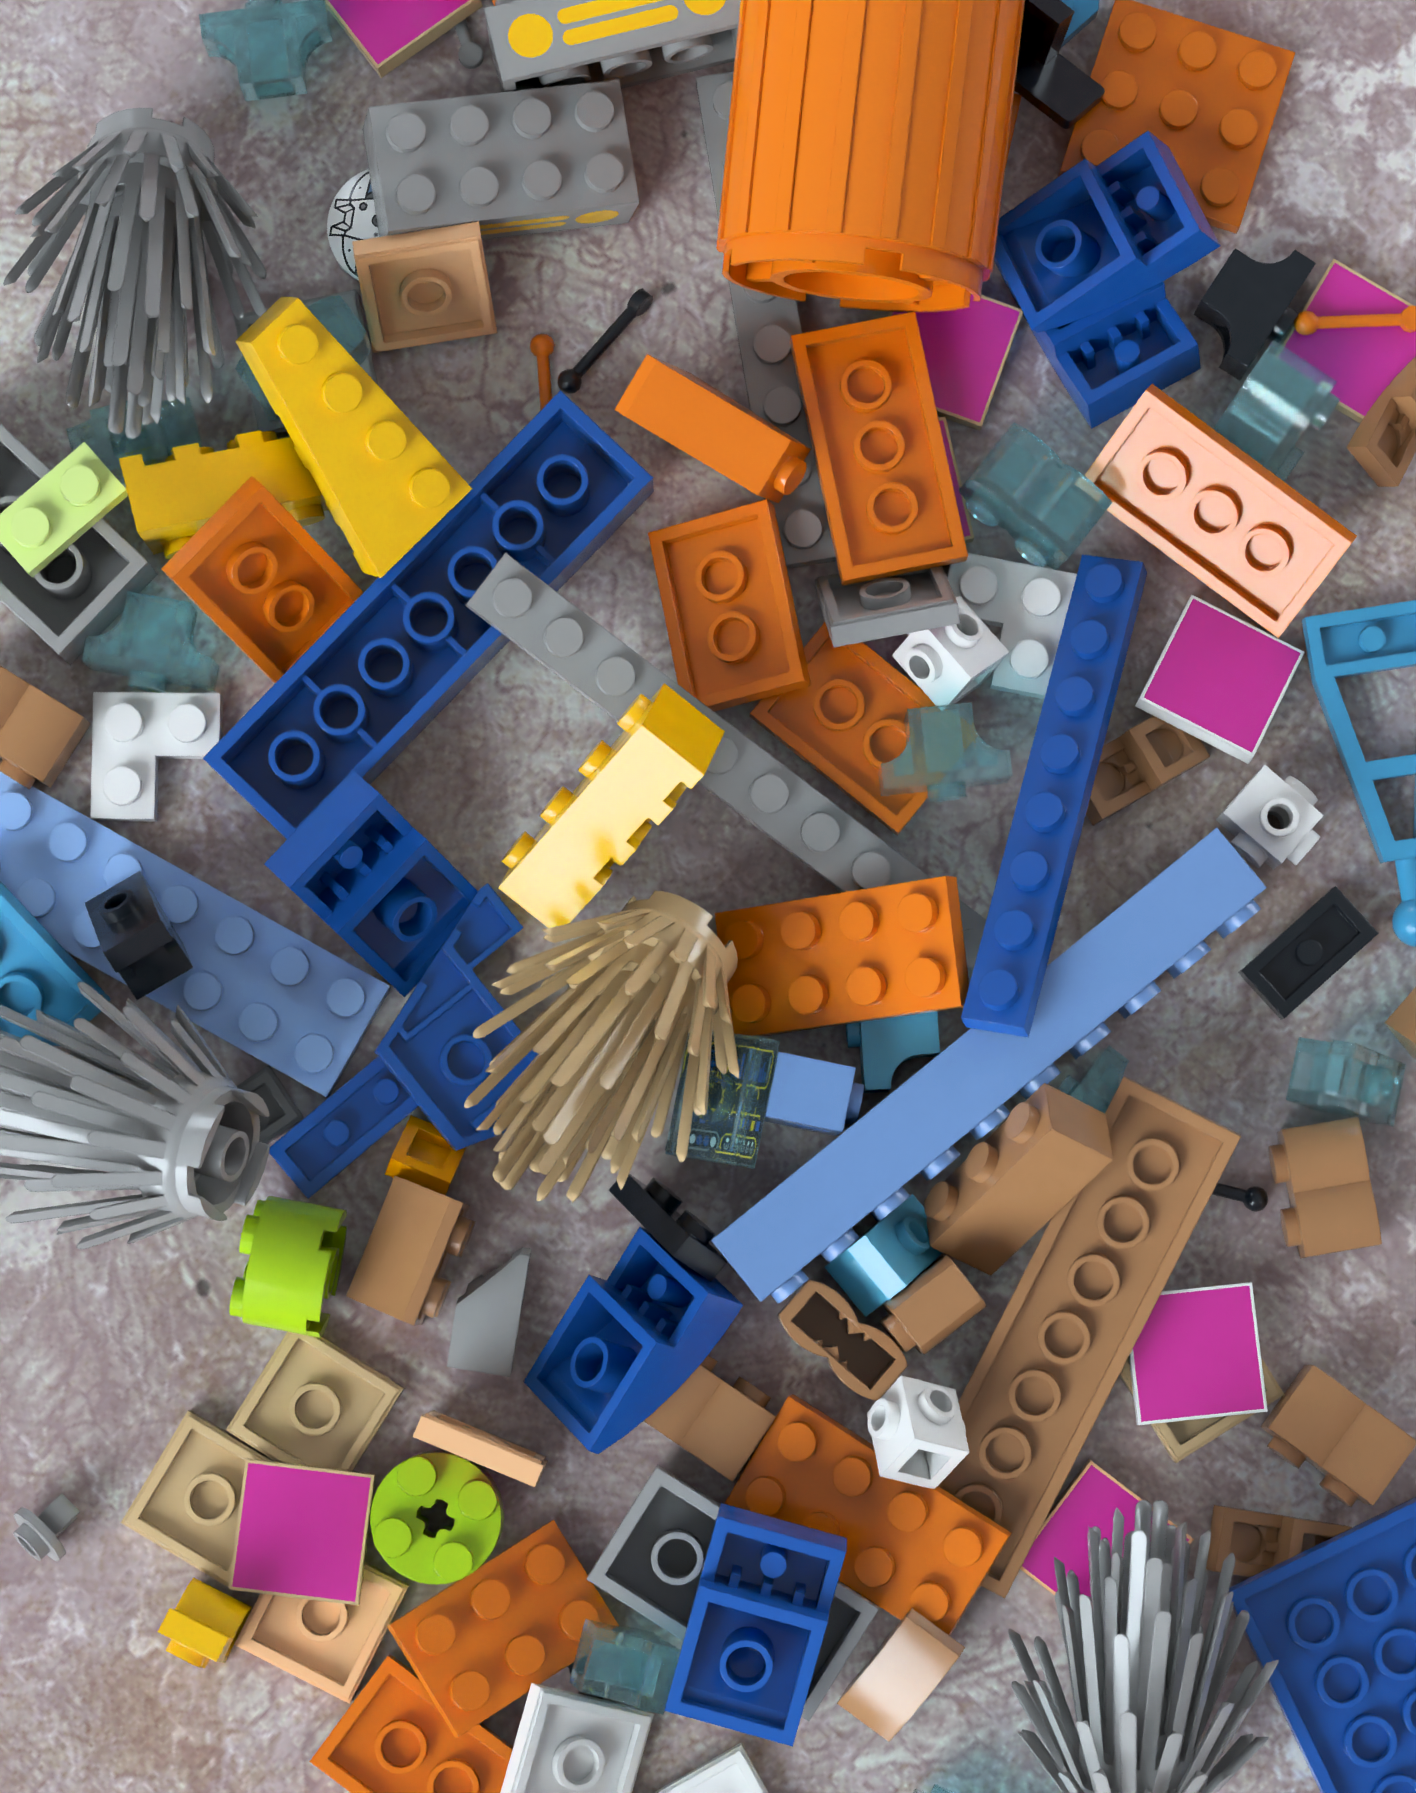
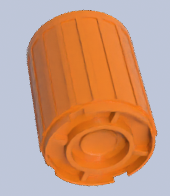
(868, 149)

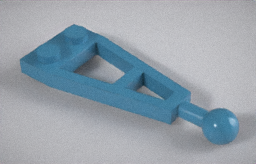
(1357, 645)

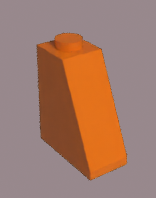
(714, 429)

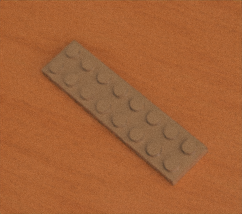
(1082, 1314)

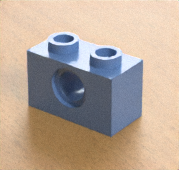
(813, 1095)

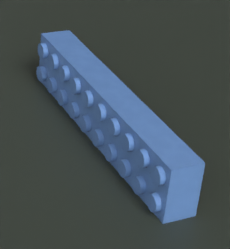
(982, 1069)

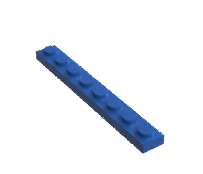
(1054, 796)

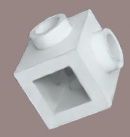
(951, 658)
(1284, 799)
(917, 1432)

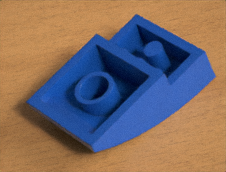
(1102, 234)
(1119, 353)
(374, 881)
(629, 1342)
(756, 1624)

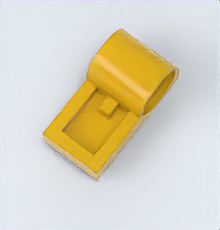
(204, 1624)

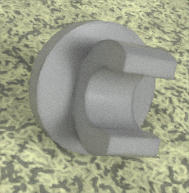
(40, 1533)

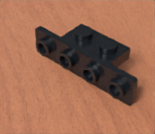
(1044, 74)

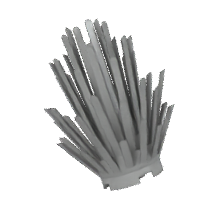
(141, 260)
(108, 1109)
(1136, 1668)

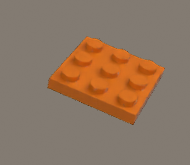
(1194, 90)

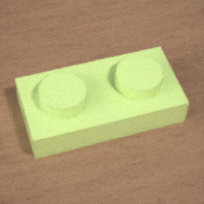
(59, 509)

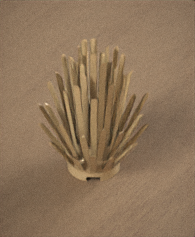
(610, 1040)

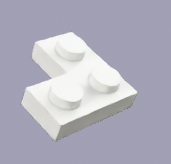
(1027, 605)
(132, 736)

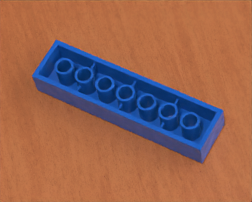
(410, 635)

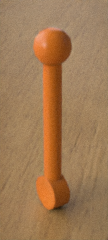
(1307, 322)
(542, 347)

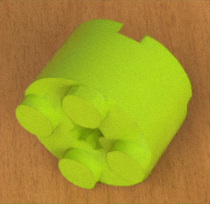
(291, 1265)
(402, 1531)

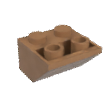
(410, 1251)

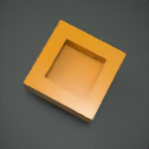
(424, 1157)

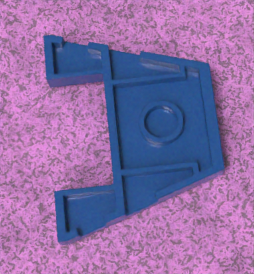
(432, 1037)

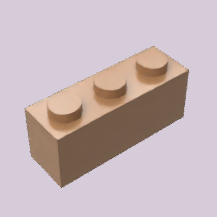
(1017, 1179)

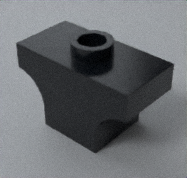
(1252, 305)
(137, 936)

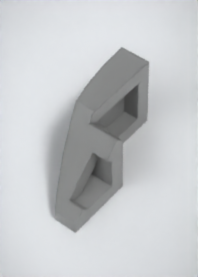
(490, 1318)

